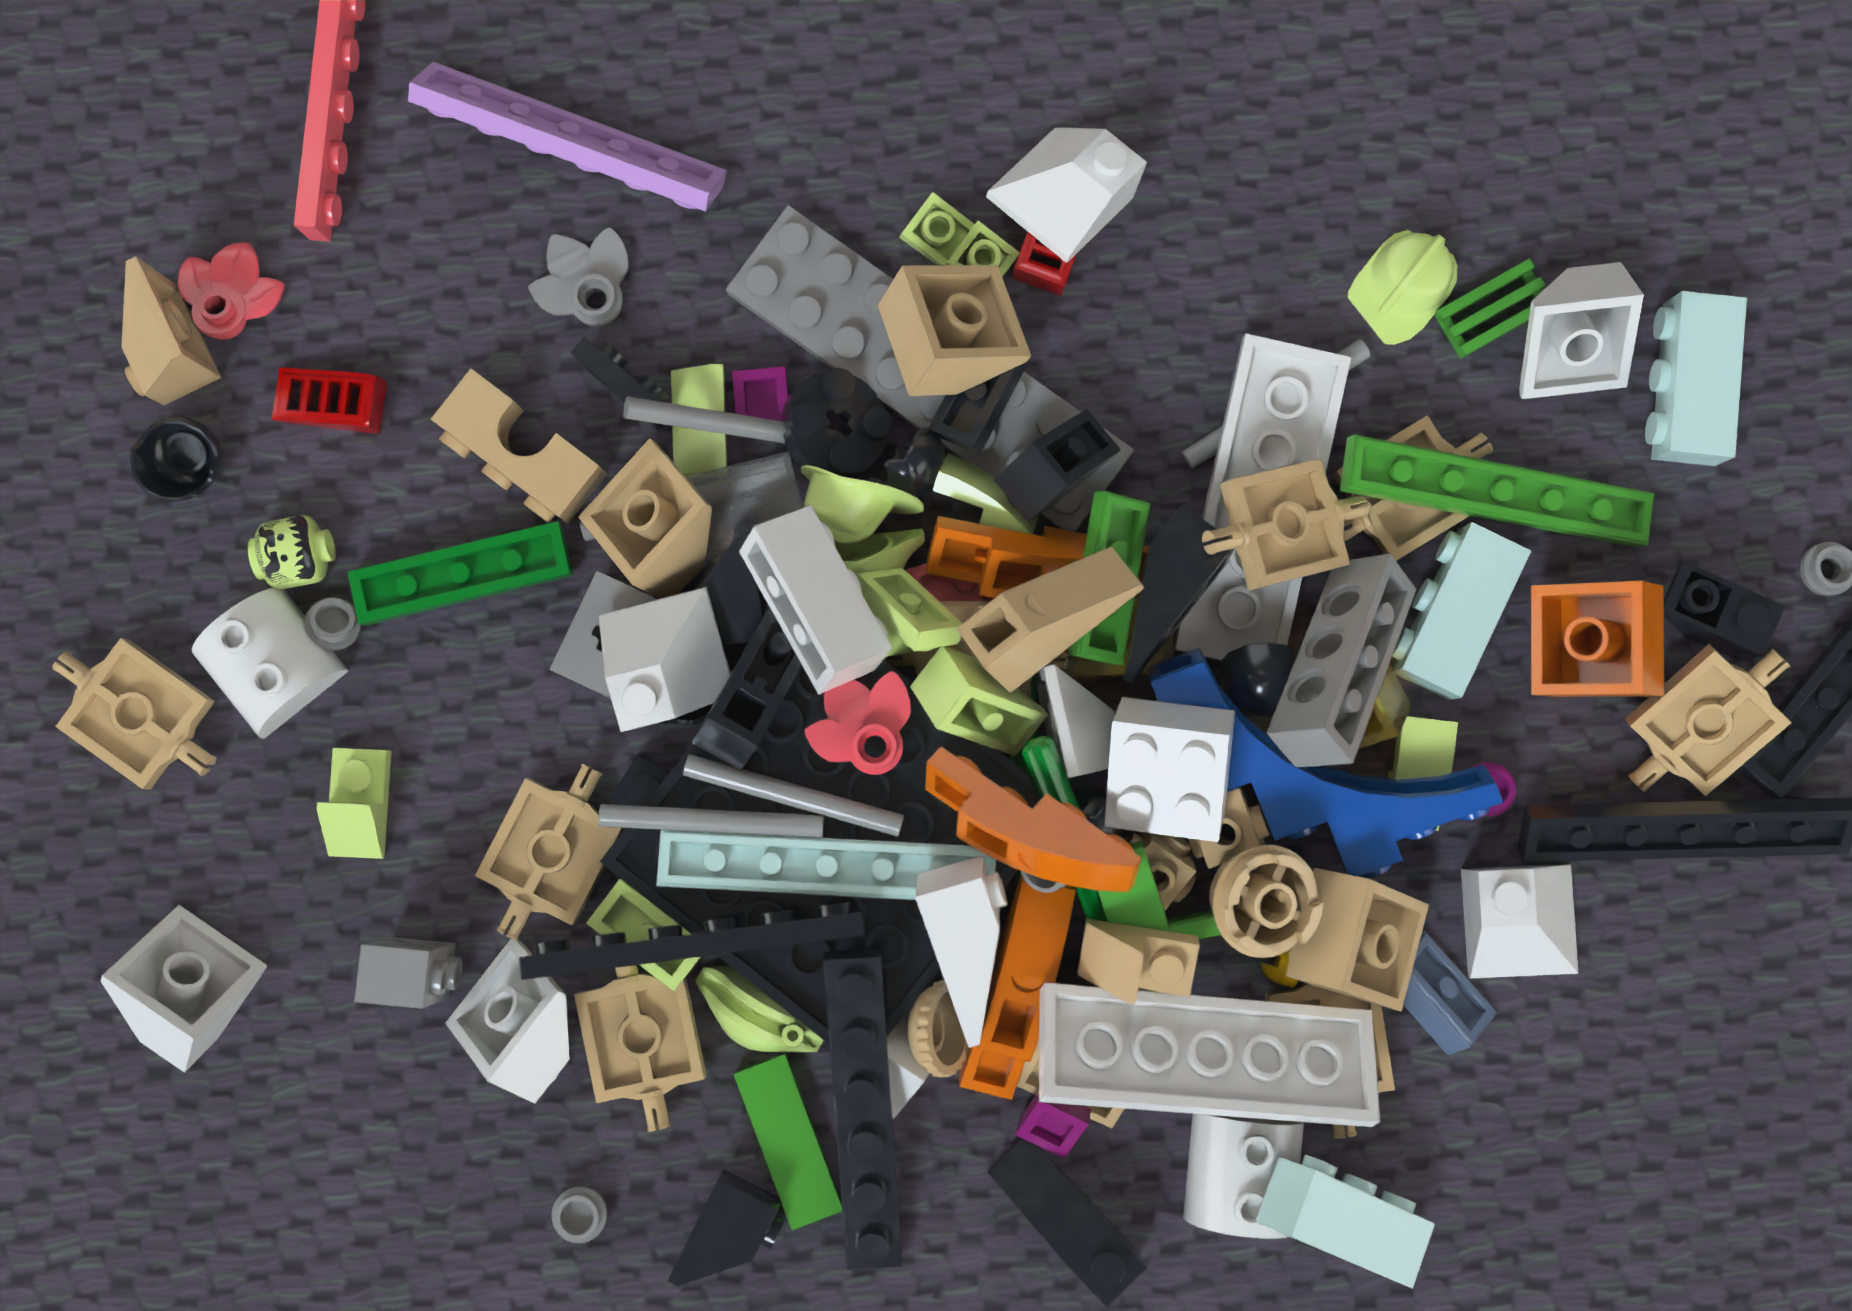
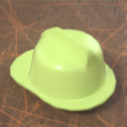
(1404, 285)
(852, 505)

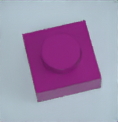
(761, 392)
(1053, 1125)

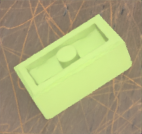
(701, 388)

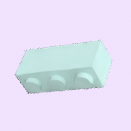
(1697, 378)
(1458, 610)
(1346, 1218)

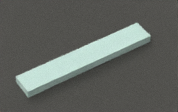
(802, 864)

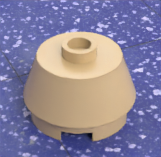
(1265, 901)

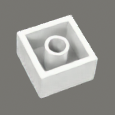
(1169, 768)

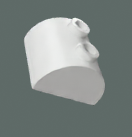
(266, 659)
(1232, 1169)

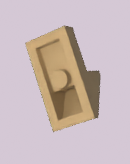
(1135, 958)

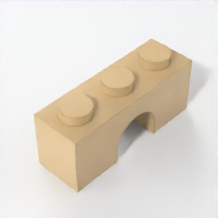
(480, 419)

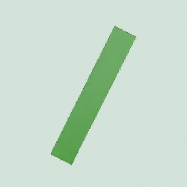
(1496, 491)

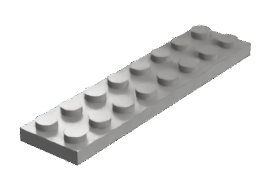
(829, 306)

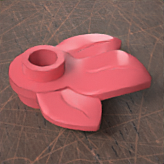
(229, 282)
(858, 714)

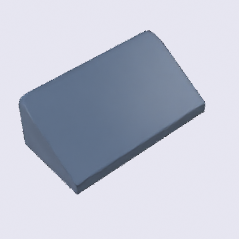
(1445, 999)

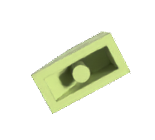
(973, 704)

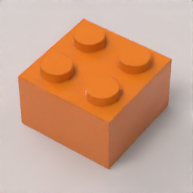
(1597, 639)

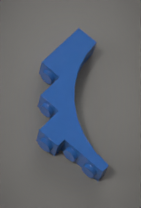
(1361, 810)

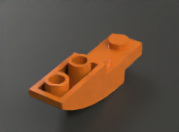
(1001, 556)
(1043, 841)
(1023, 962)

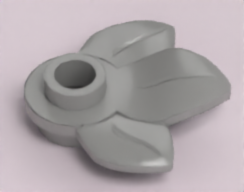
(581, 272)

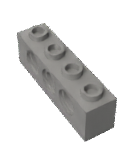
(1342, 662)

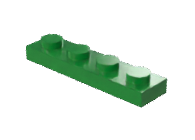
(460, 573)

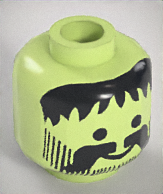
(291, 552)

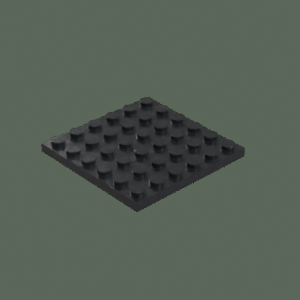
(796, 972)

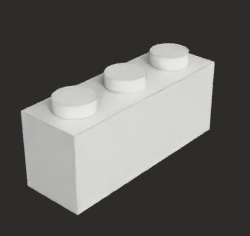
(815, 598)

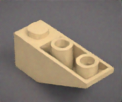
(1047, 615)

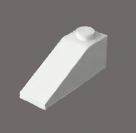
(963, 923)

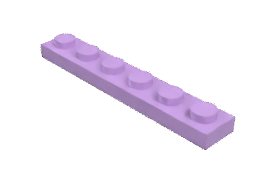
(567, 136)

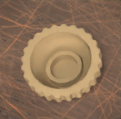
(936, 1032)

